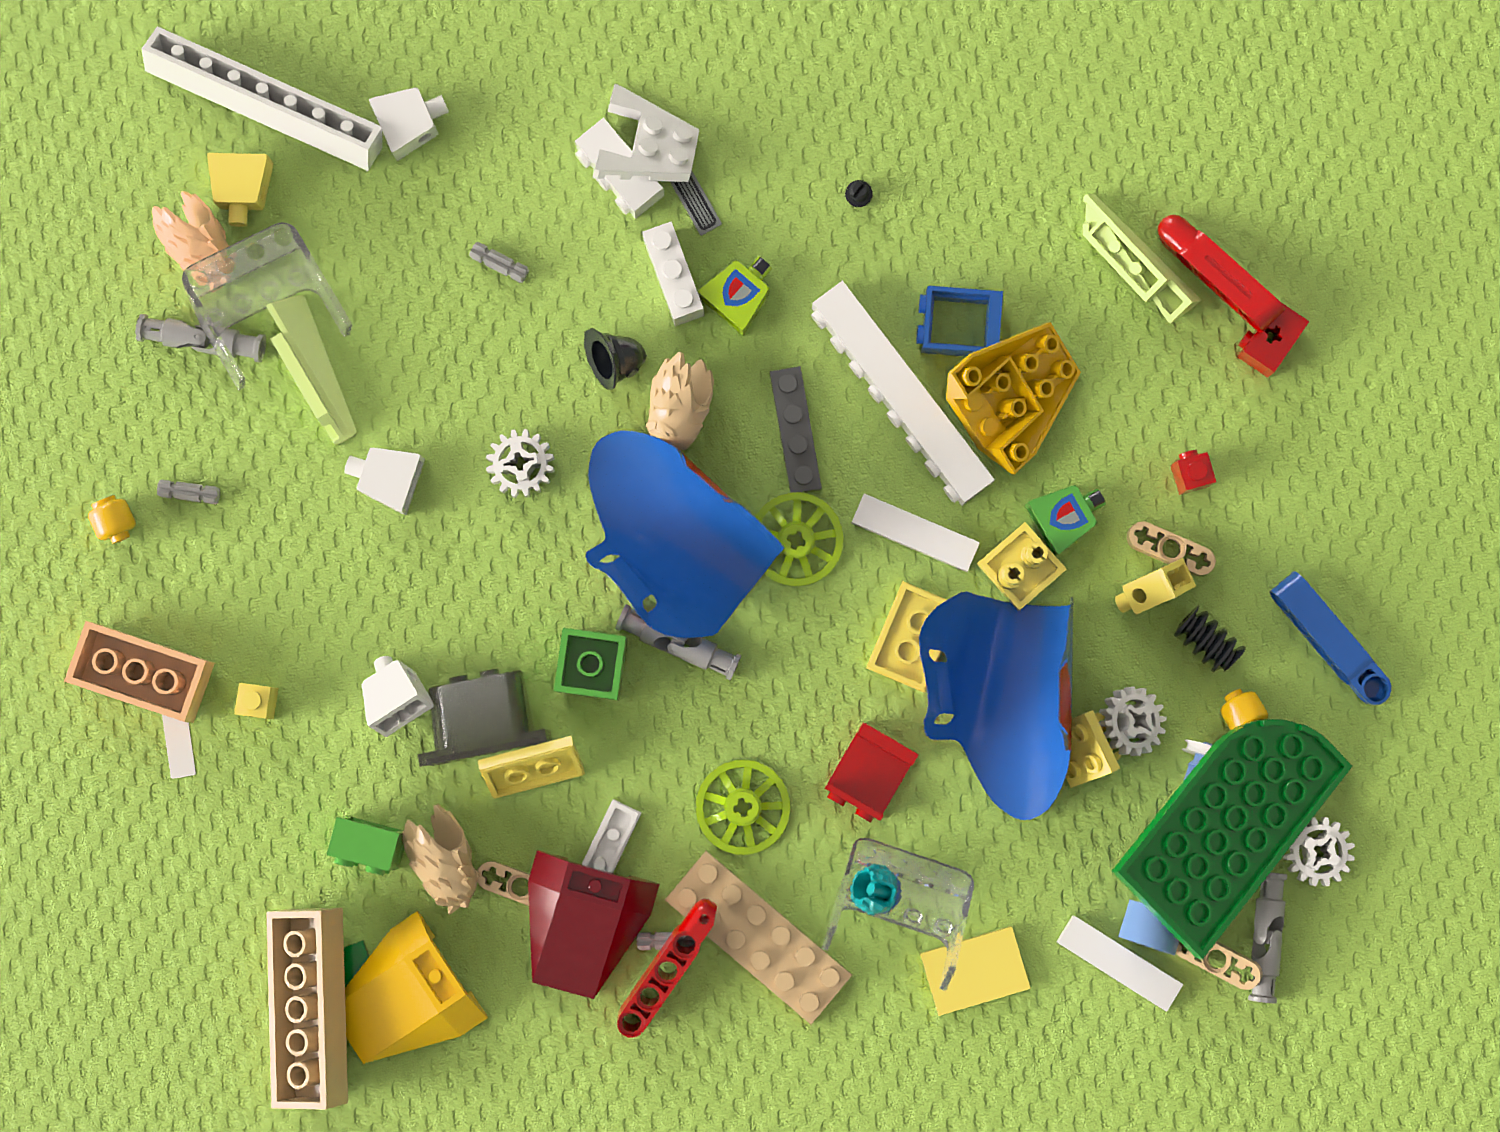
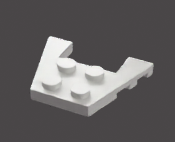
(661, 147)

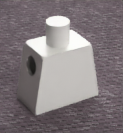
(407, 119)
(387, 476)
(393, 696)

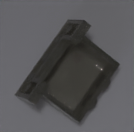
(480, 717)

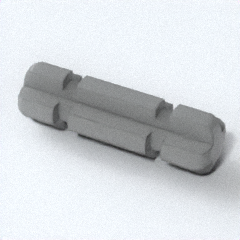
(499, 262)
(188, 491)
(646, 940)

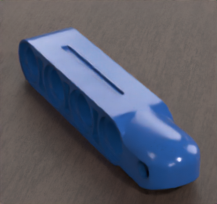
(1331, 639)

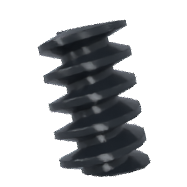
(1208, 640)

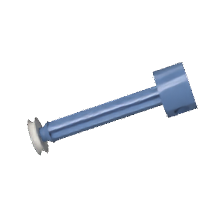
(1139, 922)

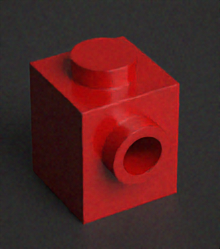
(1193, 472)

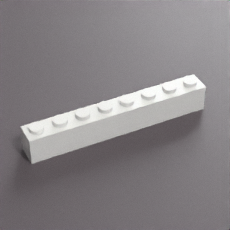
(262, 98)
(902, 394)

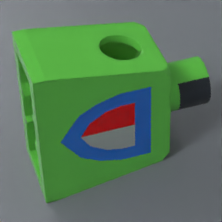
(1064, 516)

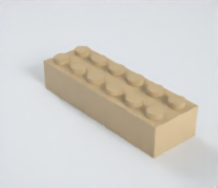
(307, 1008)

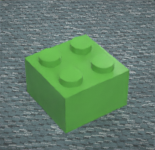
(591, 664)
(366, 843)

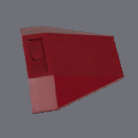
(582, 922)

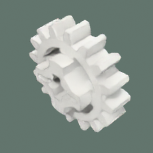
(506, 466)
(1132, 721)
(1310, 862)

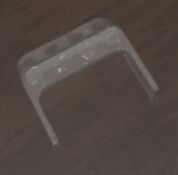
(248, 278)
(932, 898)

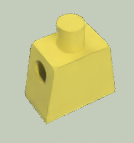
(239, 183)
(1155, 588)

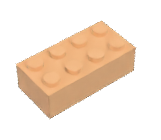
(139, 672)

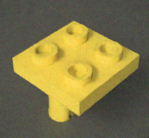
(1021, 566)
(1090, 750)

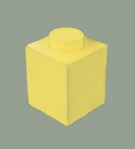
(256, 701)

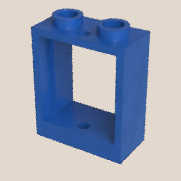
(992, 299)

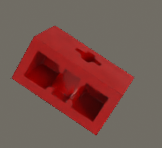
(1267, 356)

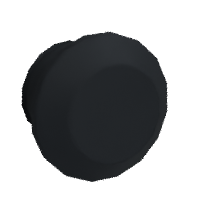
(859, 193)

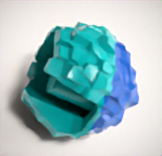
(875, 889)

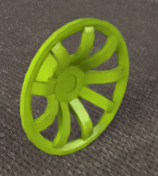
(800, 539)
(742, 807)

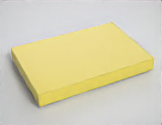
(898, 644)
(531, 767)
(985, 971)

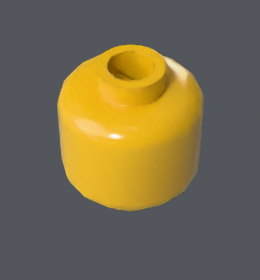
(111, 519)
(1242, 708)

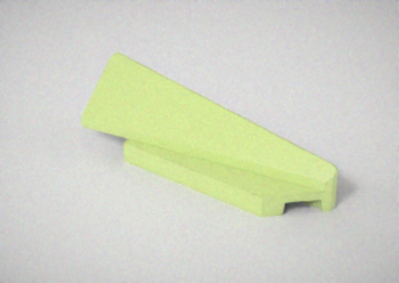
(1136, 261)
(310, 366)

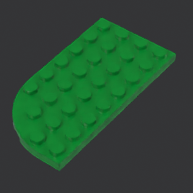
(1230, 826)

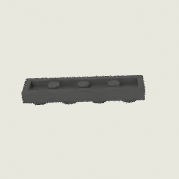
(795, 430)

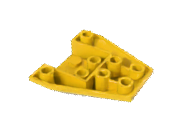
(1012, 393)
(406, 996)

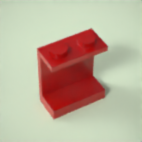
(870, 772)

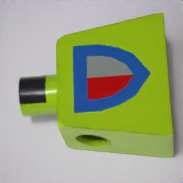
(737, 293)

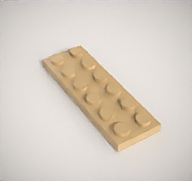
(762, 938)

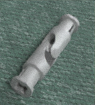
(179, 334)
(700, 650)
(1268, 913)

